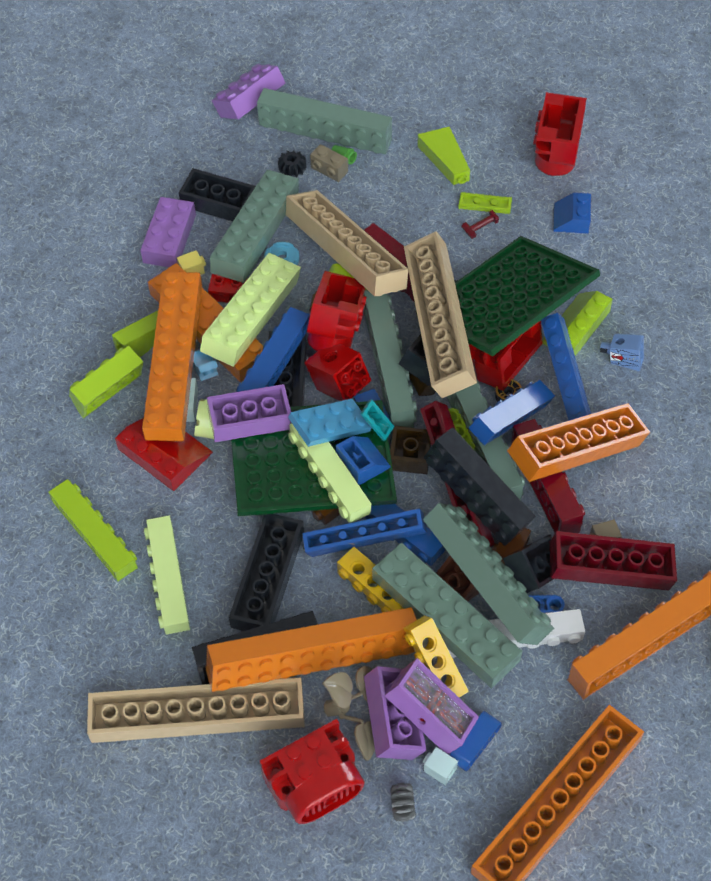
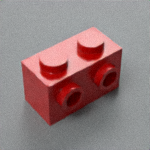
(223, 288)

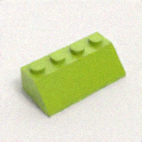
(584, 317)
(105, 381)

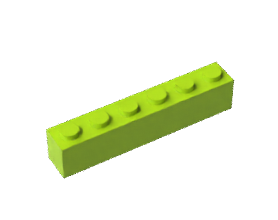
(93, 530)

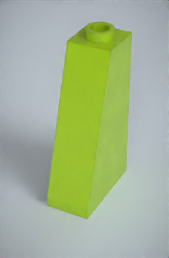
(445, 154)
(137, 335)

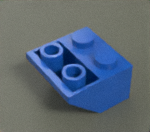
(361, 458)

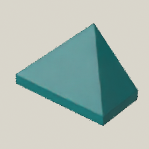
(377, 420)

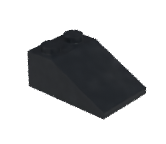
(531, 564)

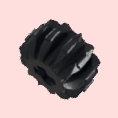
(292, 163)

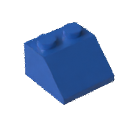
(573, 213)

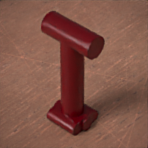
(470, 230)

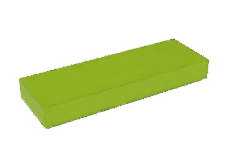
(485, 203)

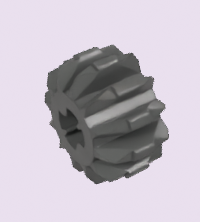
(403, 802)

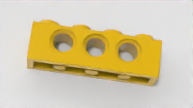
(356, 561)
(426, 628)

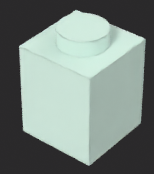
(440, 765)

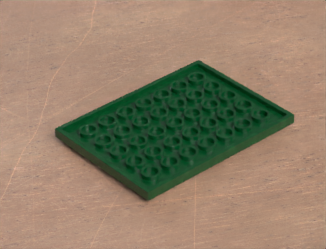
(517, 291)
(277, 479)

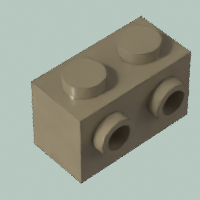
(329, 163)

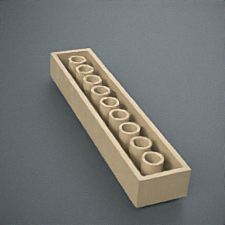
(347, 243)
(439, 315)
(194, 710)

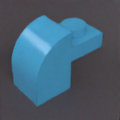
(204, 366)

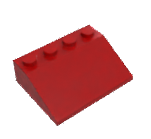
(165, 460)

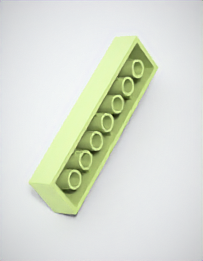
(250, 309)

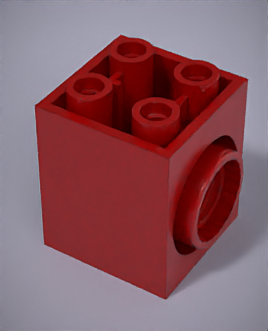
(338, 372)

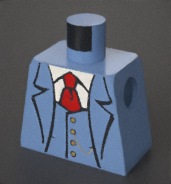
(625, 350)

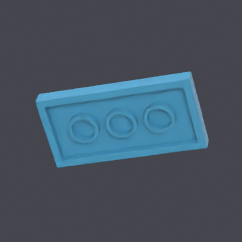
(329, 422)

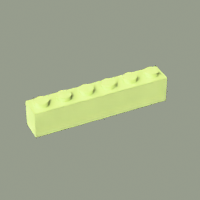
(334, 477)
(167, 574)

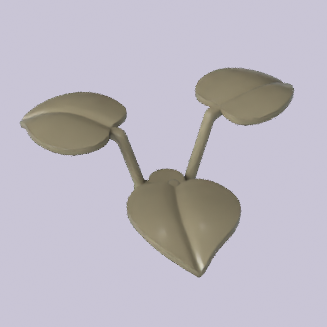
(340, 689)

